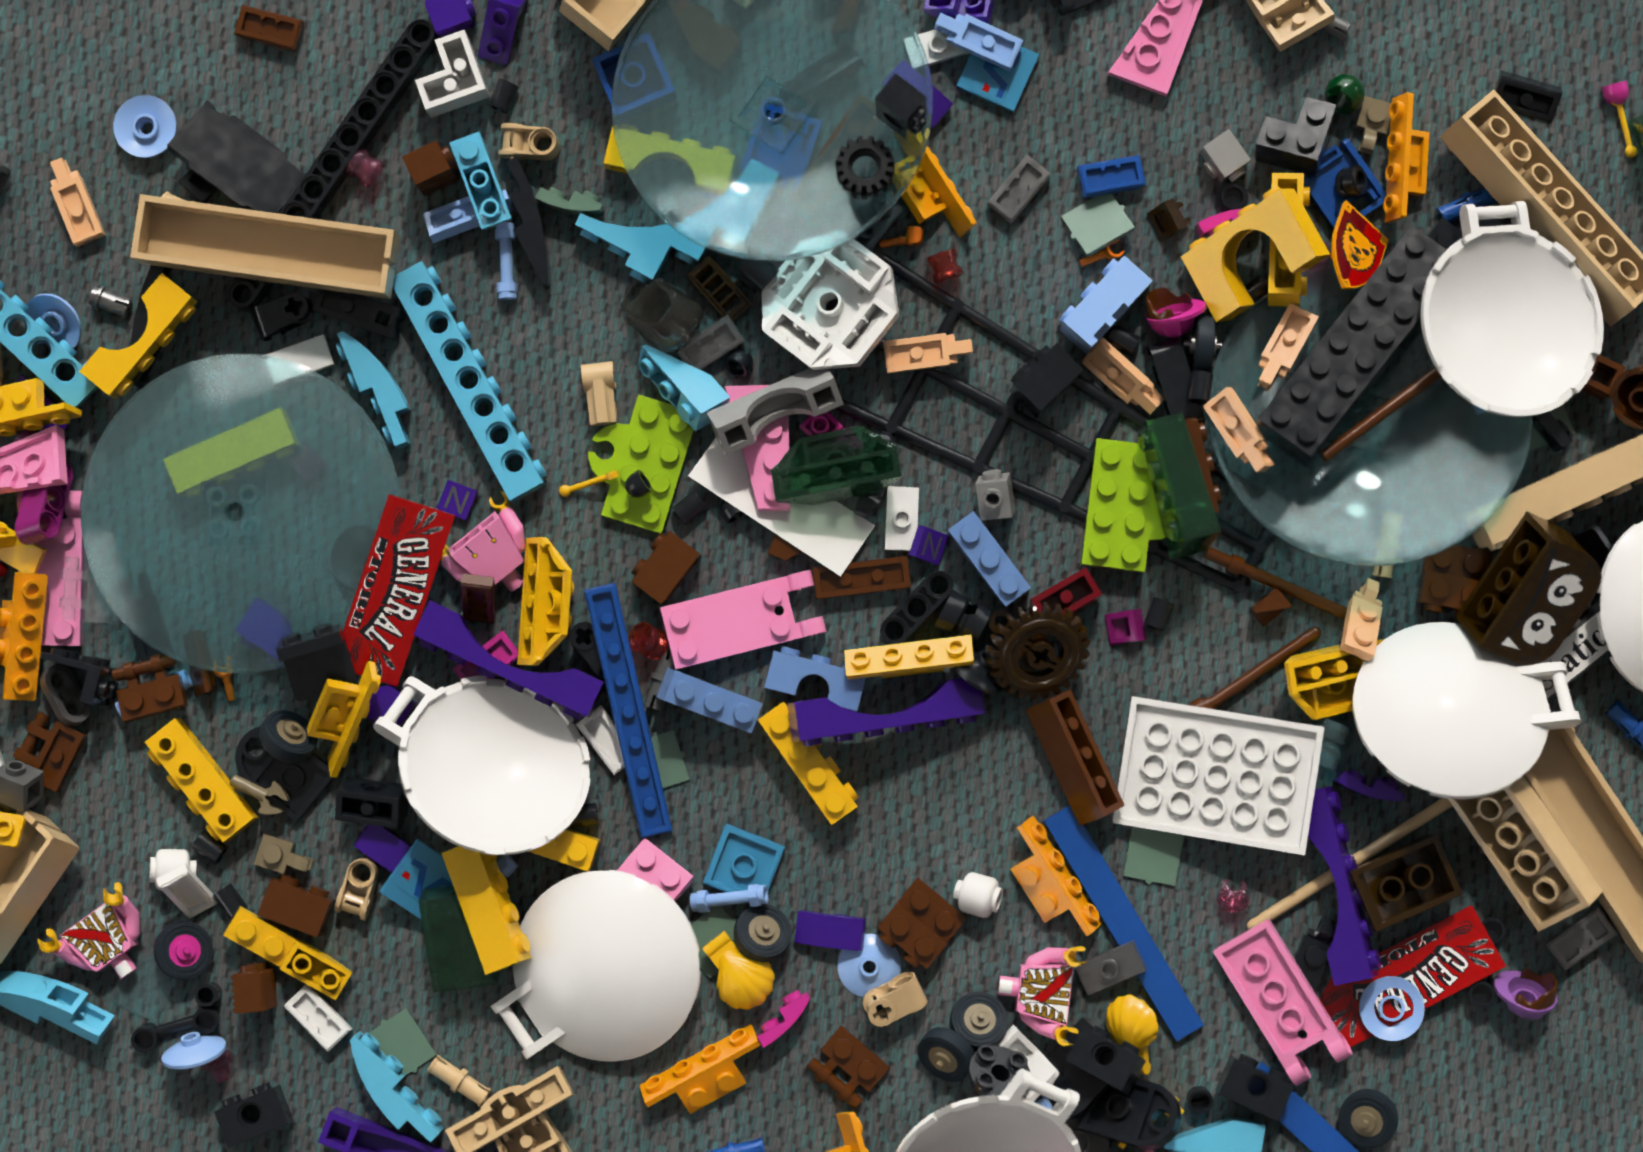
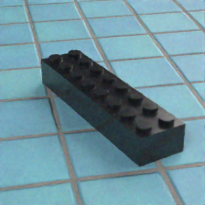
(1352, 352)

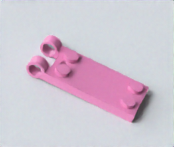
(66, 544)
(736, 621)
(1279, 998)

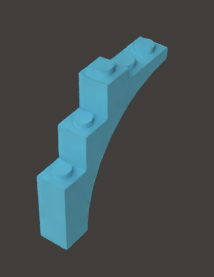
(647, 246)

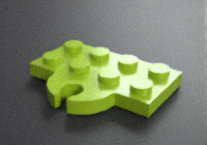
(656, 445)
(1120, 508)

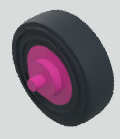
(183, 950)

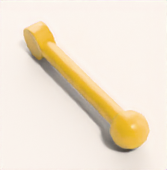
(566, 490)

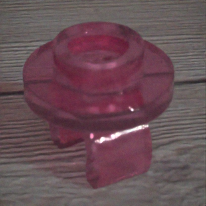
(1231, 900)
(219, 1067)

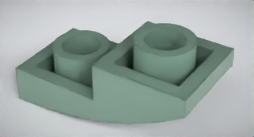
(584, 203)

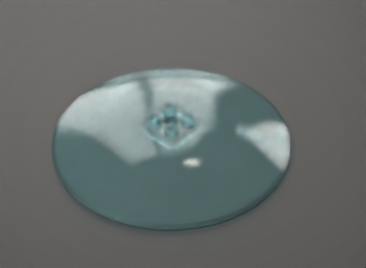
(724, 172)
(218, 436)
(1400, 488)

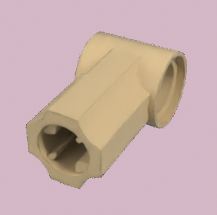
(600, 386)

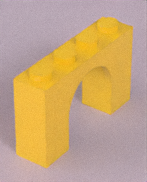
(1213, 259)

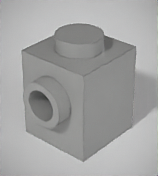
(1225, 158)
(995, 495)

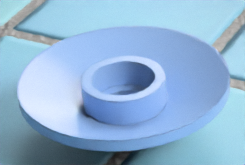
(134, 115)
(54, 308)
(851, 965)
(1400, 1030)
(193, 1051)

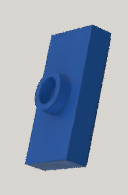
(1111, 176)

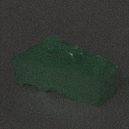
(449, 944)

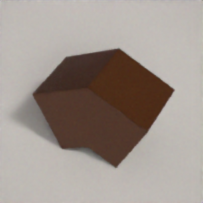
(782, 549)

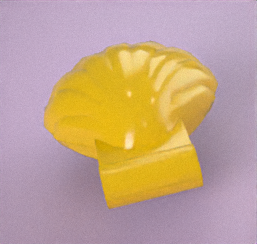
(740, 980)
(1133, 1022)

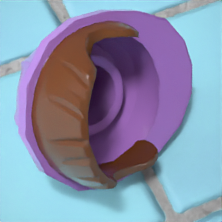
(1526, 992)

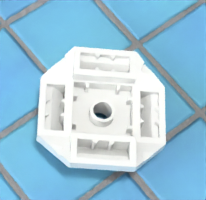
(836, 338)

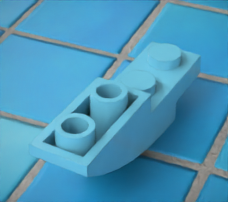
(372, 376)
(48, 998)
(381, 1080)

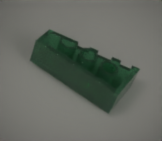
(1178, 486)

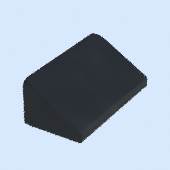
(1528, 95)

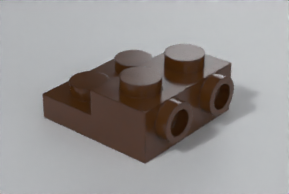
(1451, 577)
(920, 924)

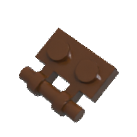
(151, 697)
(57, 753)
(854, 1059)

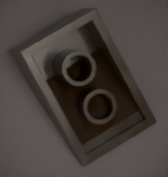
(1405, 881)

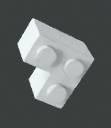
(459, 82)

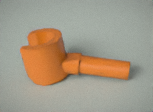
(914, 235)
(1100, 255)
(226, 679)

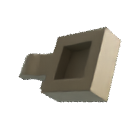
(1373, 121)
(278, 855)

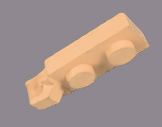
(75, 204)
(1285, 344)
(924, 352)
(1122, 376)
(1239, 429)
(1362, 622)

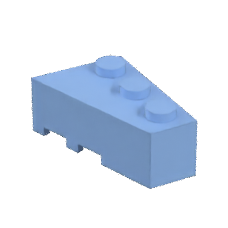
(1103, 303)

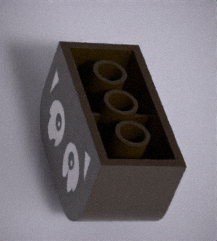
(1531, 593)

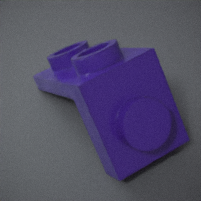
(500, 29)

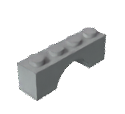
(803, 393)

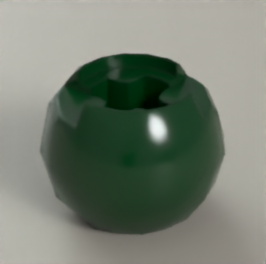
(1350, 87)

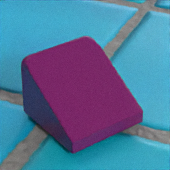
(1125, 627)

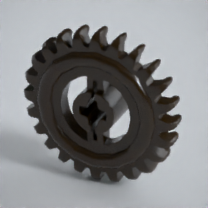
(1030, 632)

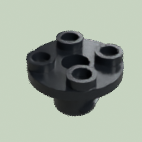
(994, 1068)

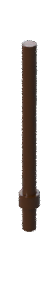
(1379, 414)
(1236, 565)

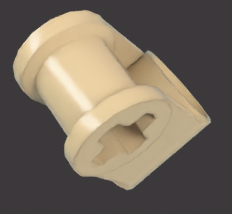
(523, 142)
(358, 894)
(898, 998)

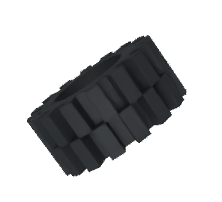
(872, 149)

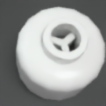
(166, 861)
(978, 895)

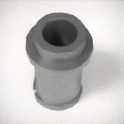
(109, 301)

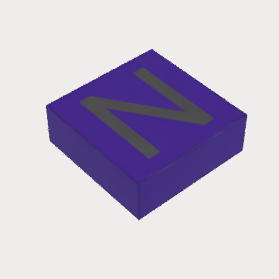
(457, 500)
(928, 545)

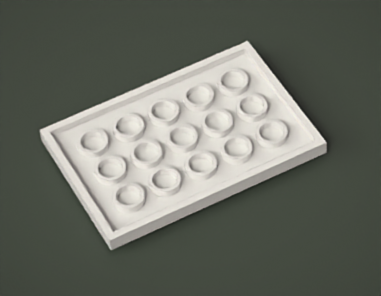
(1219, 775)

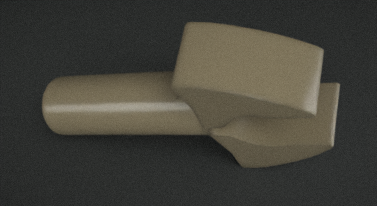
(261, 793)

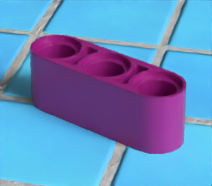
(42, 511)

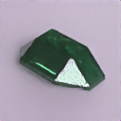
(835, 467)

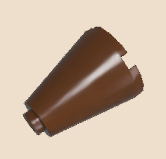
(1628, 397)

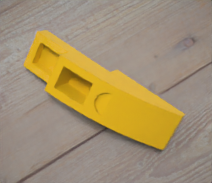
(288, 952)

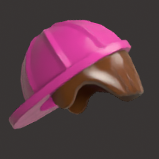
(1172, 314)

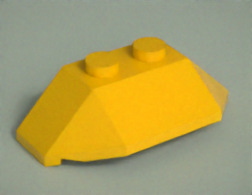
(544, 602)
(1323, 680)

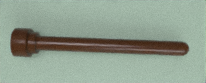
(1259, 670)

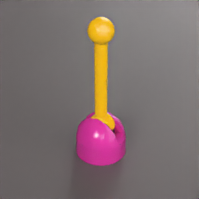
(1616, 95)

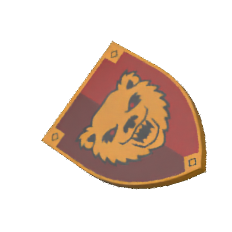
(1356, 247)

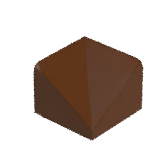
(1269, 607)

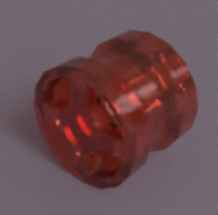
(944, 265)
(648, 640)

